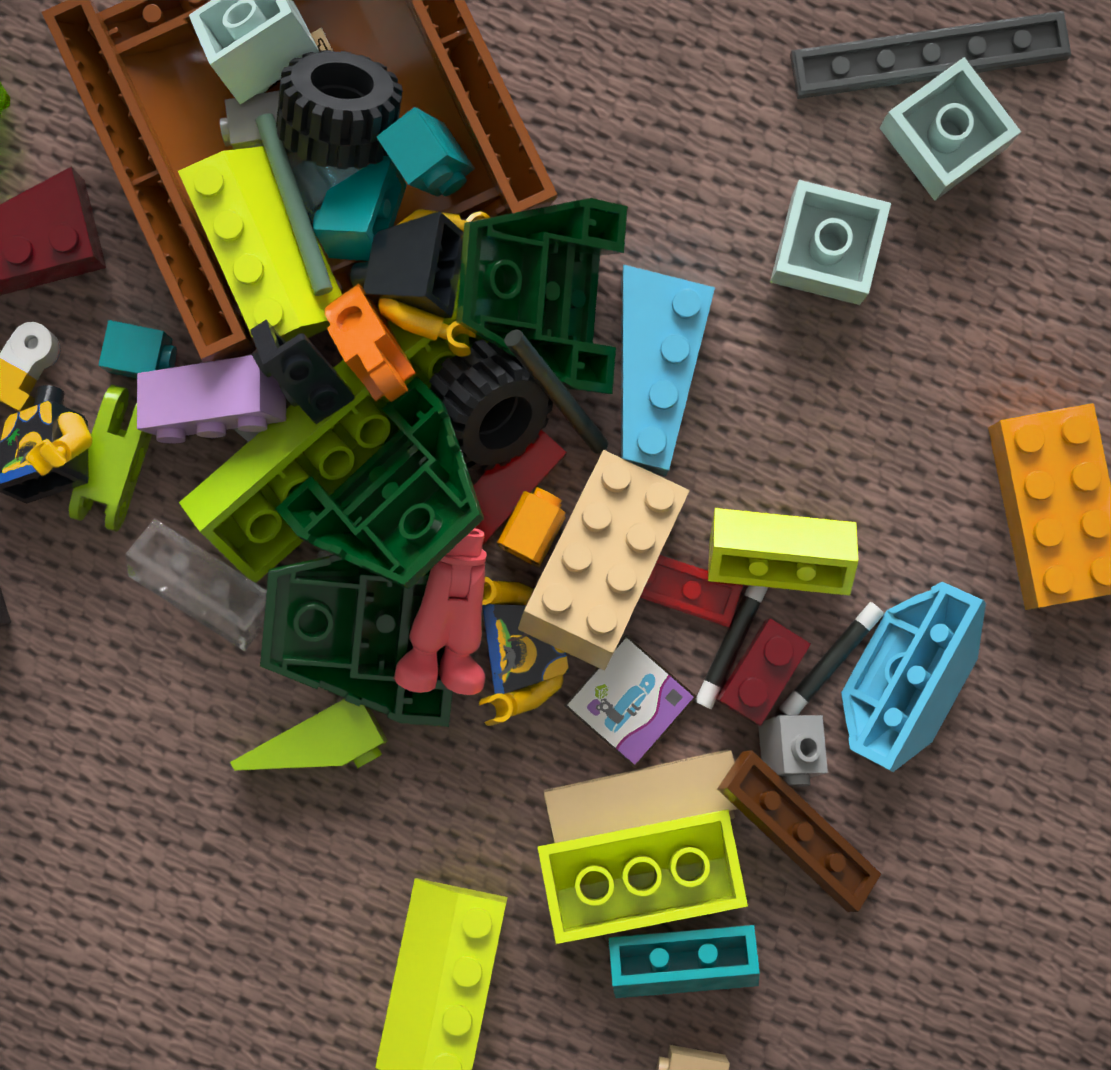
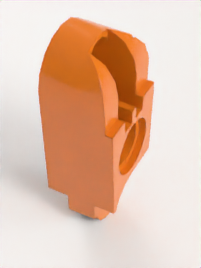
(368, 344)

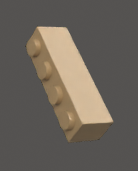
(640, 797)

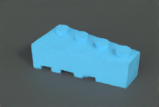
(659, 351)

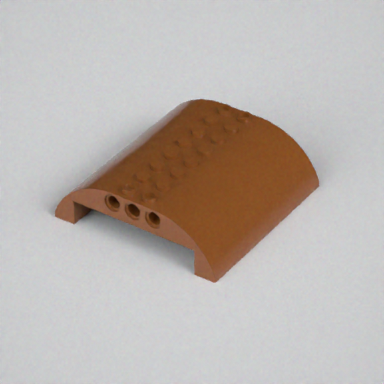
(163, 106)

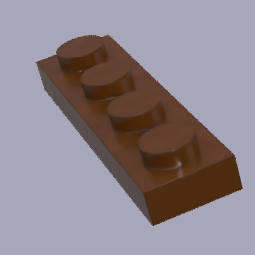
(799, 831)

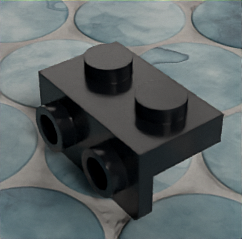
(301, 372)

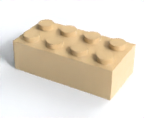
(603, 560)

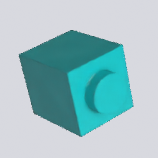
(135, 350)

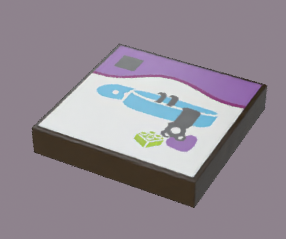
(630, 701)

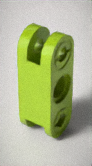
(112, 461)

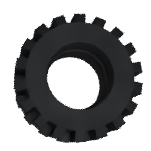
(336, 108)
(491, 404)

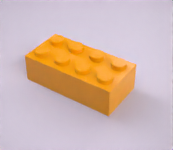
(1056, 503)

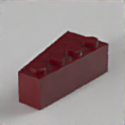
(48, 234)

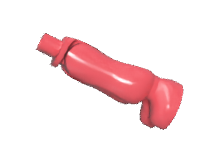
(449, 619)

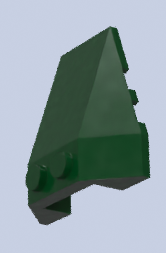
(541, 278)
(401, 504)
(346, 634)

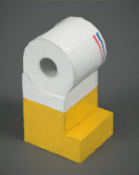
(23, 361)

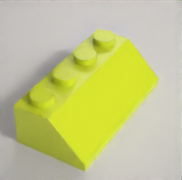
(255, 242)
(642, 876)
(441, 978)

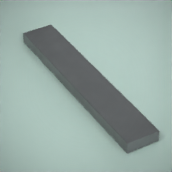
(929, 53)

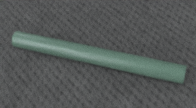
(294, 205)

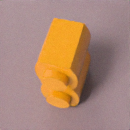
(533, 526)

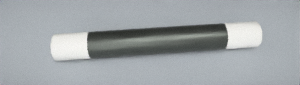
(730, 646)
(832, 660)

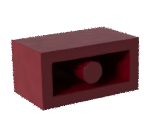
(763, 671)

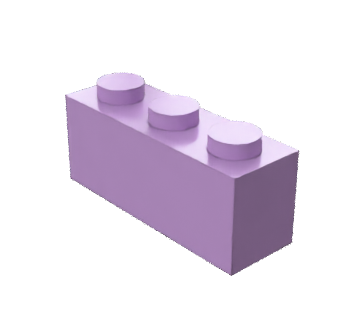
(208, 400)

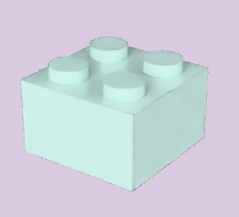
(251, 41)
(949, 128)
(830, 242)

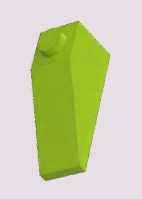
(324, 740)

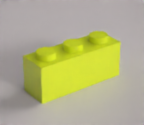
(783, 551)

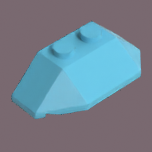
(912, 674)

